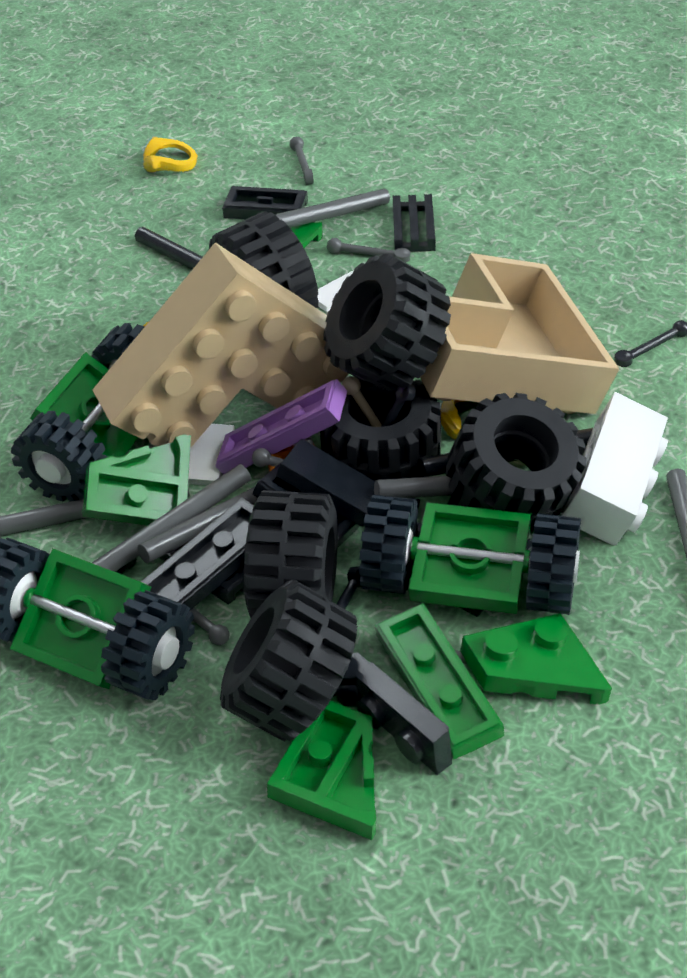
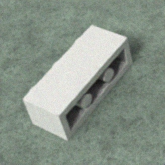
(618, 469)

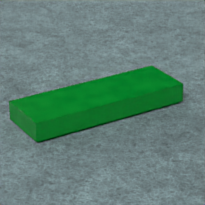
(439, 679)

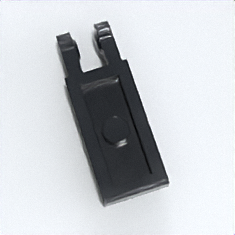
(415, 728)

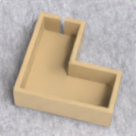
(518, 335)
(209, 341)

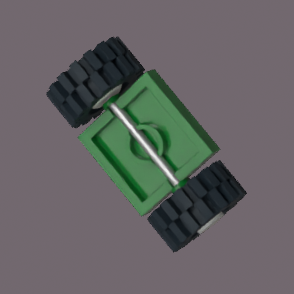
(72, 426)
(469, 556)
(91, 620)

